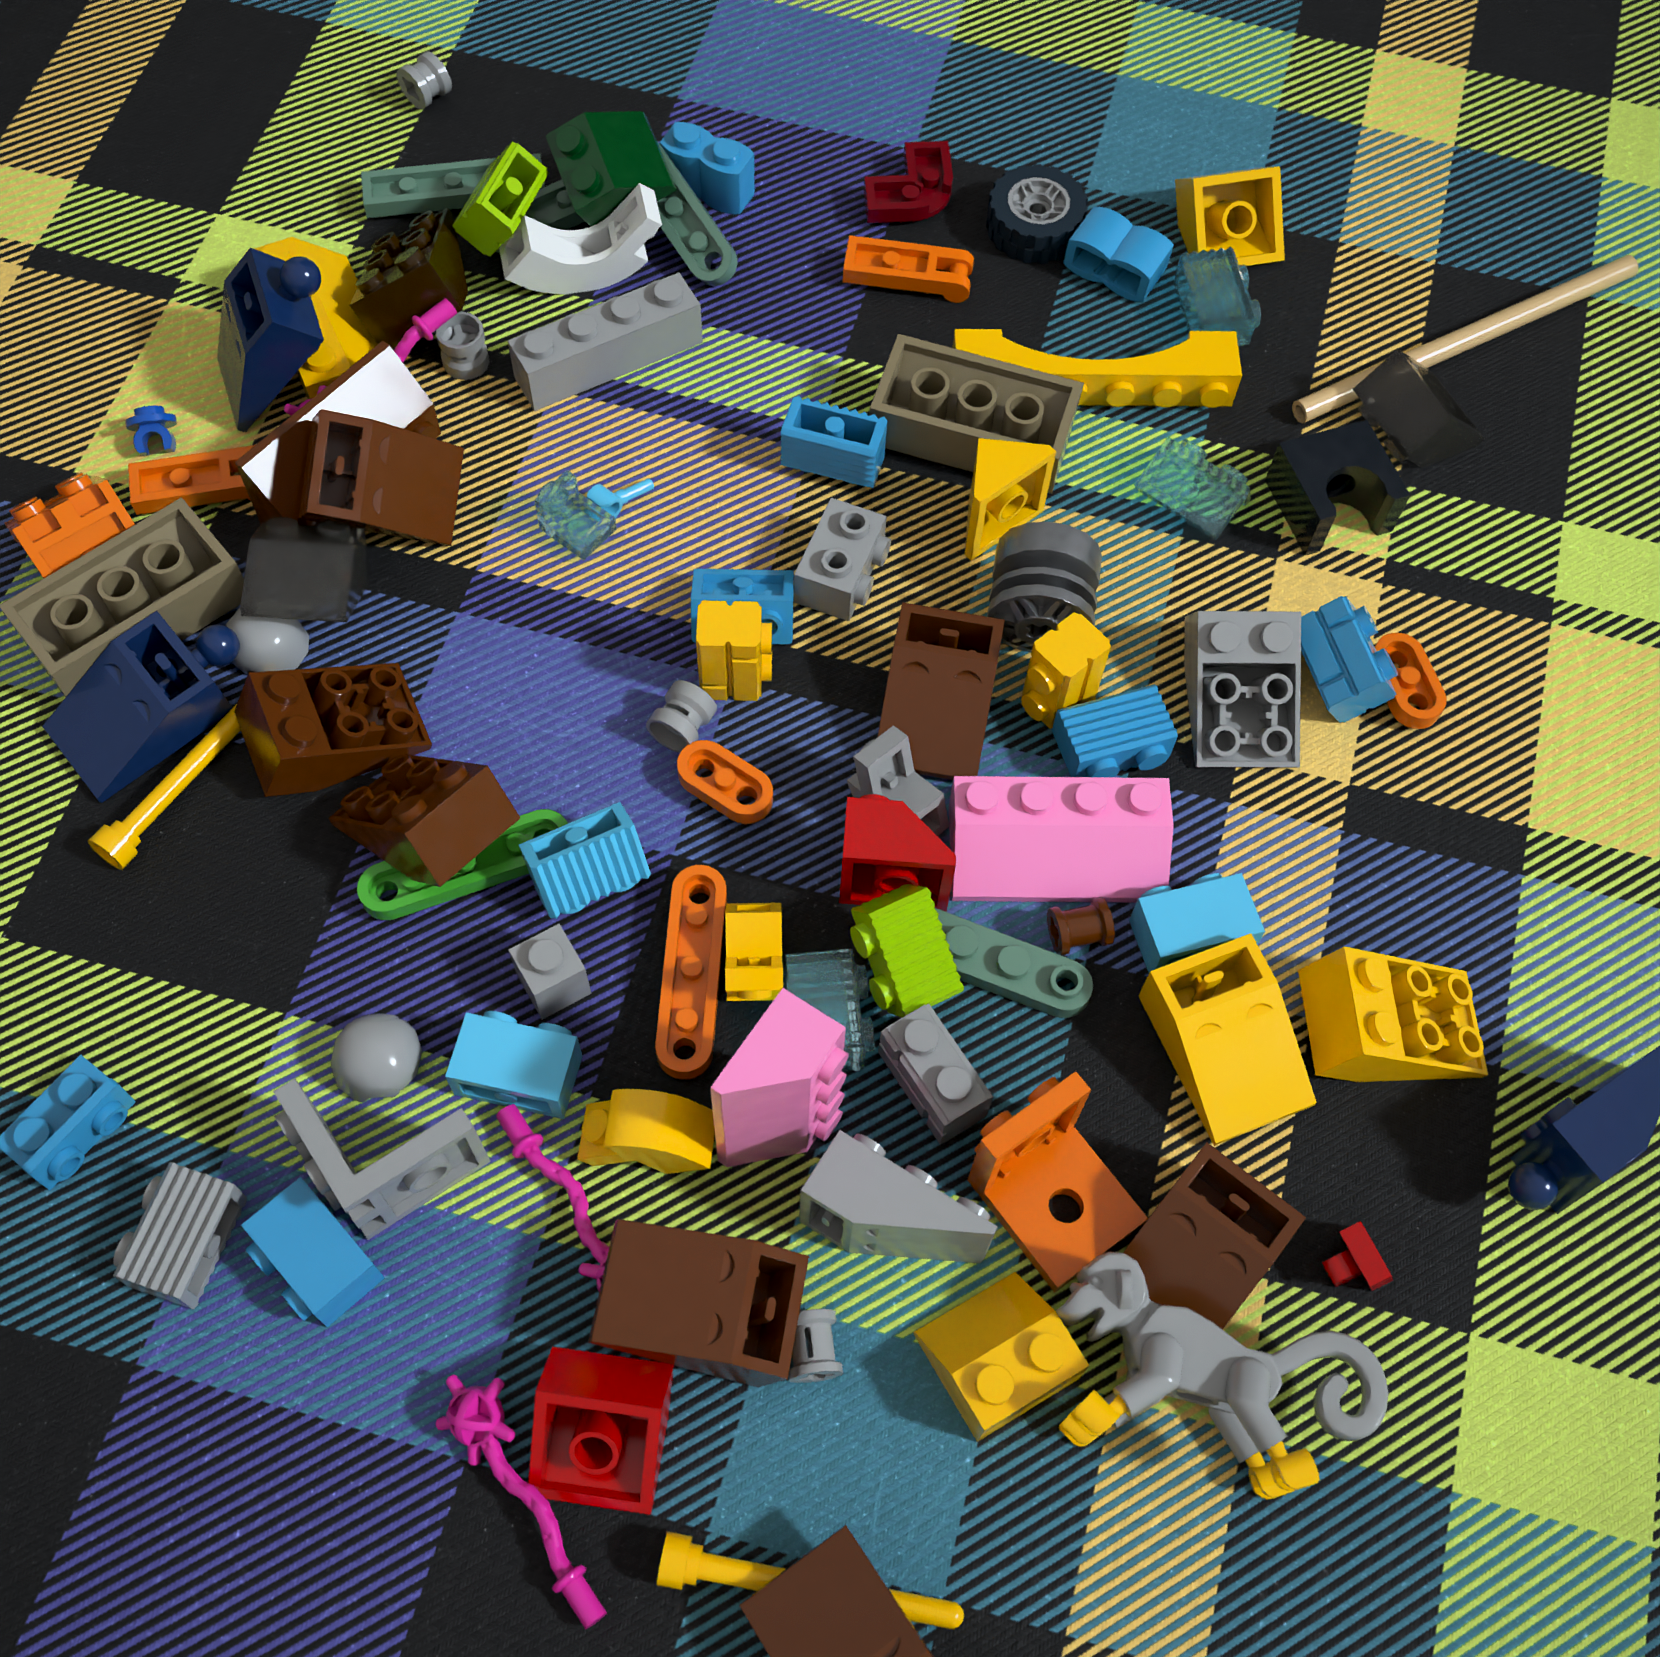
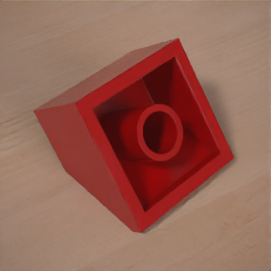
(891, 848)
(600, 1429)

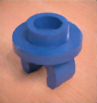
(150, 422)

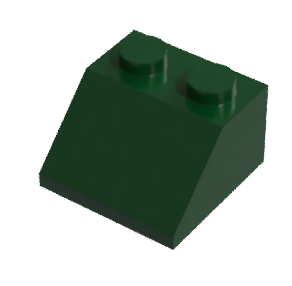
(606, 158)

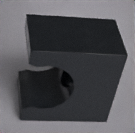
(1330, 468)

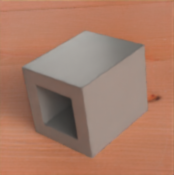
(550, 971)

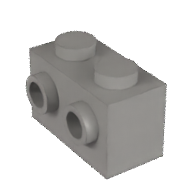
(841, 559)

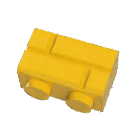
(733, 649)
(1064, 668)

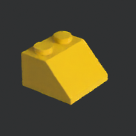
(1235, 212)
(1001, 1354)

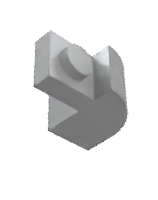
(888, 770)

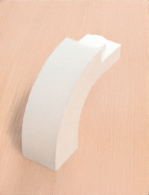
(583, 258)

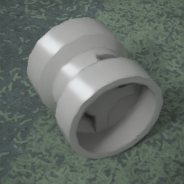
(463, 346)
(682, 715)

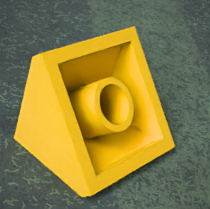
(1006, 490)

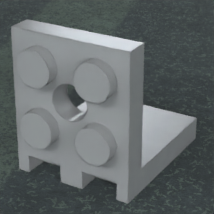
(393, 1183)

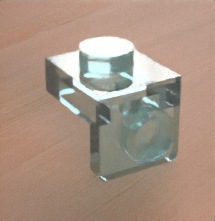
(572, 517)

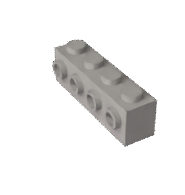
(606, 341)

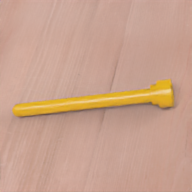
(119, 841)
(686, 1563)

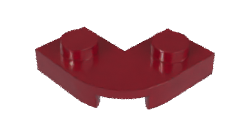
(919, 192)

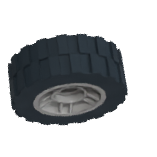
(1035, 212)

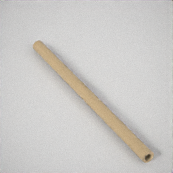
(1478, 332)

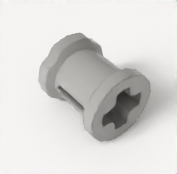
(814, 1348)

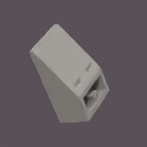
(1244, 687)
(888, 1210)

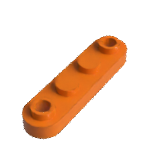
(691, 972)

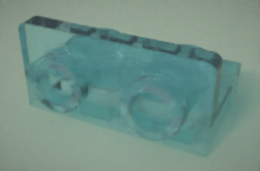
(1193, 486)

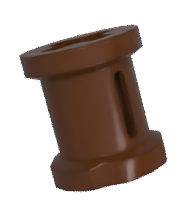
(1080, 926)

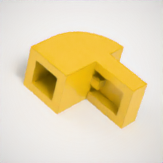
(753, 951)
(649, 1129)

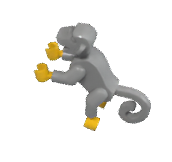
(1196, 1361)

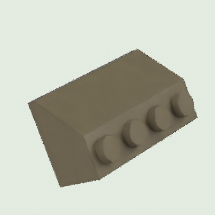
(948, 398)
(156, 565)

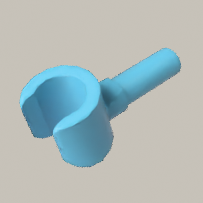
(612, 501)

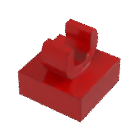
(1359, 1259)

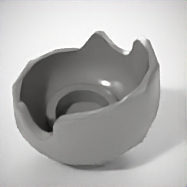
(268, 643)
(375, 1056)

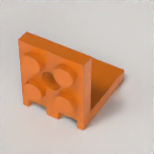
(69, 523)
(1041, 1156)

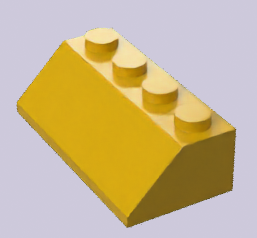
(343, 332)

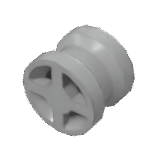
(424, 80)

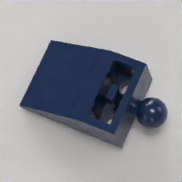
(266, 329)
(131, 716)
(1589, 1142)

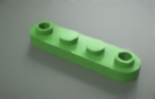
(492, 866)

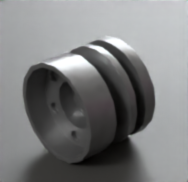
(1041, 579)

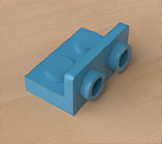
(768, 587)
(66, 1123)

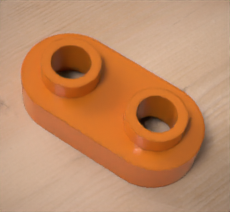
(1414, 684)
(728, 783)

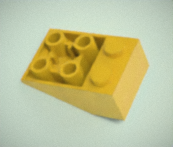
(1390, 1019)
(1229, 1038)

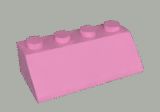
(1059, 838)
(780, 1085)

